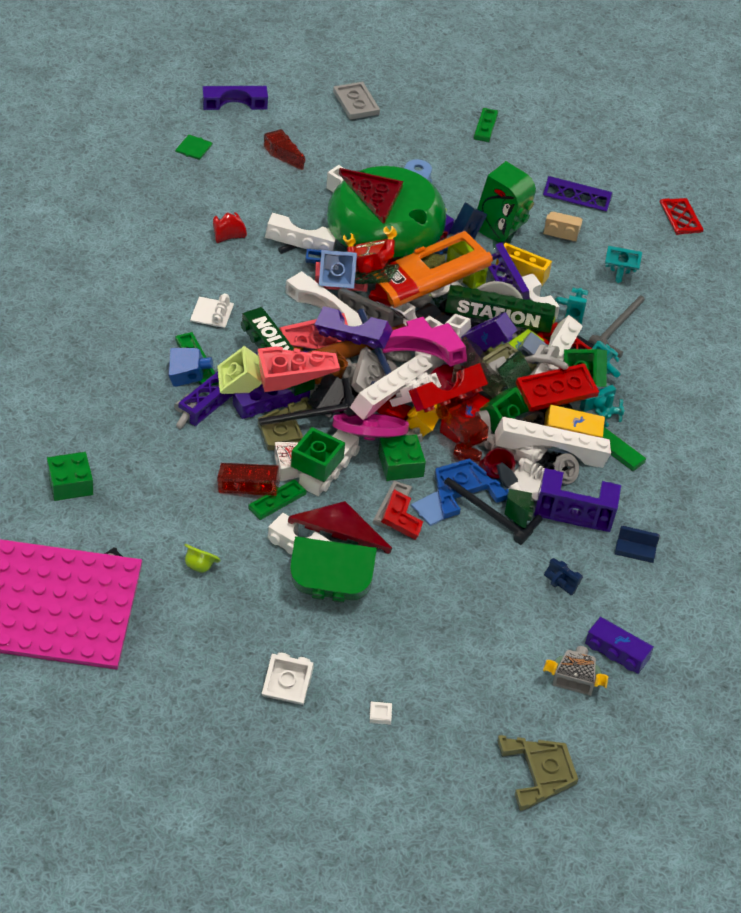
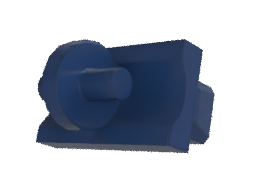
(562, 576)

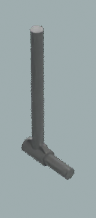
(603, 338)

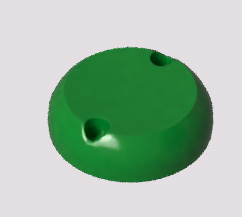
(416, 215)

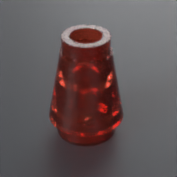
(462, 453)

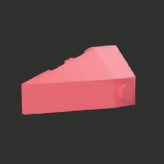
(307, 335)
(288, 368)

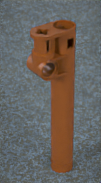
(345, 350)

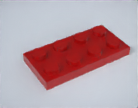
(557, 387)

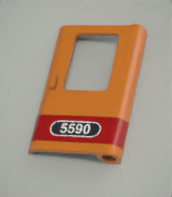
(417, 279)

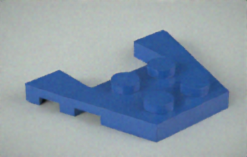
(470, 477)

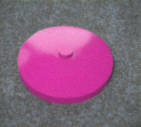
(372, 427)

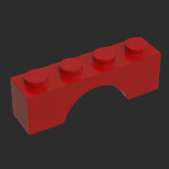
(429, 394)

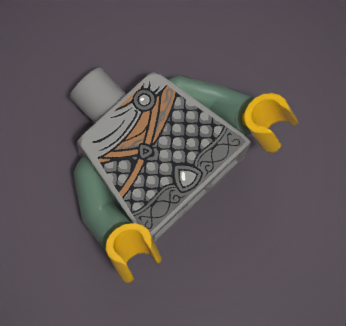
(576, 671)

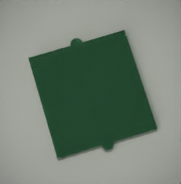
(514, 368)

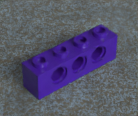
(259, 401)

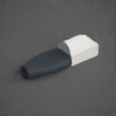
(508, 477)

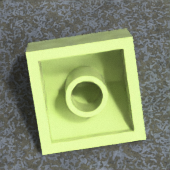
(239, 372)

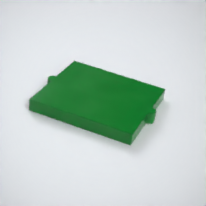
(194, 147)

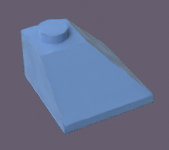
(337, 269)

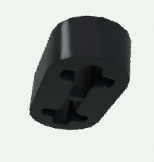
(537, 416)

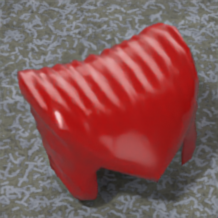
(229, 227)

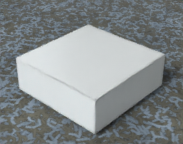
(380, 713)

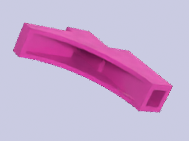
(437, 341)

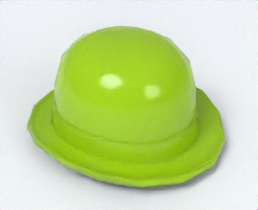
(199, 560)

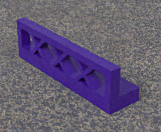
(580, 189)
(510, 270)
(205, 404)

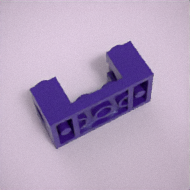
(560, 505)

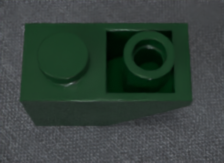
(519, 507)

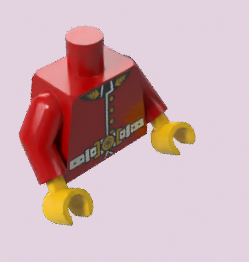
(373, 254)

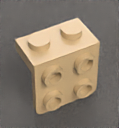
(562, 226)

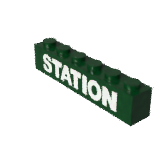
(488, 305)
(266, 334)

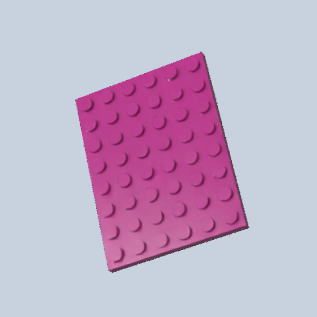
(65, 603)

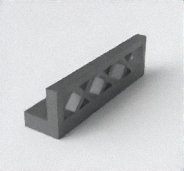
(371, 308)

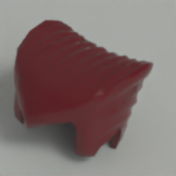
(494, 458)

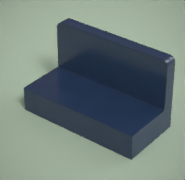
(468, 220)
(637, 544)

